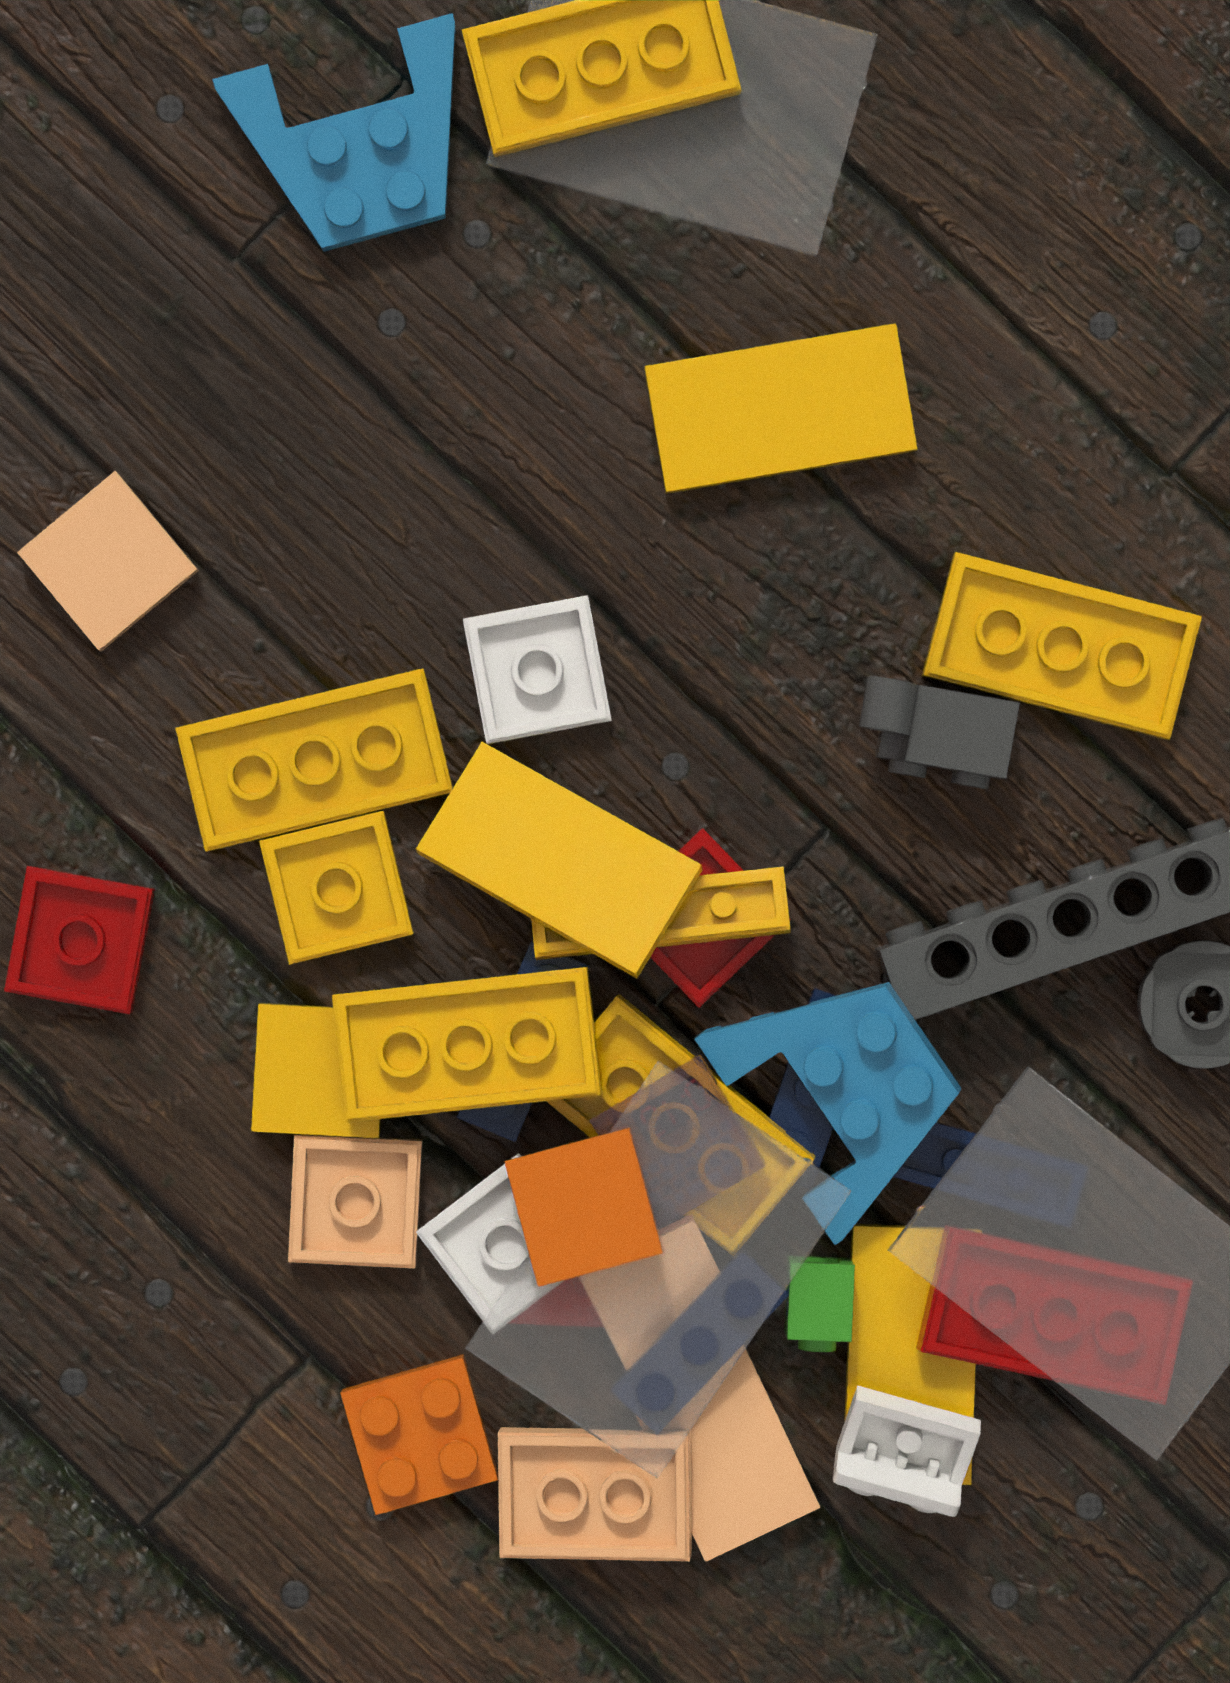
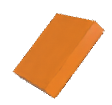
(584, 1207)

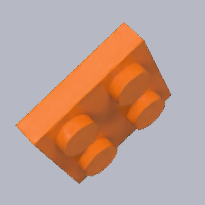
(419, 1434)

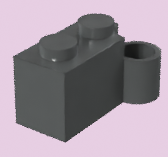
(939, 730)

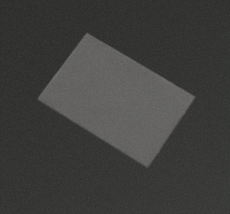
(742, 162)
(1081, 1262)
(653, 1339)

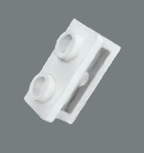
(905, 1451)

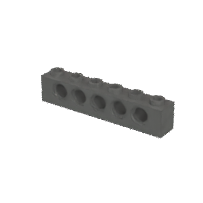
(1045, 950)

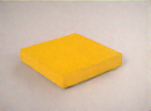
(336, 887)
(300, 1075)

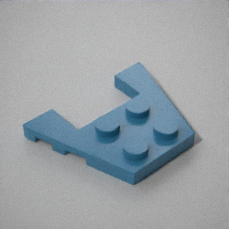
(363, 167)
(864, 1070)

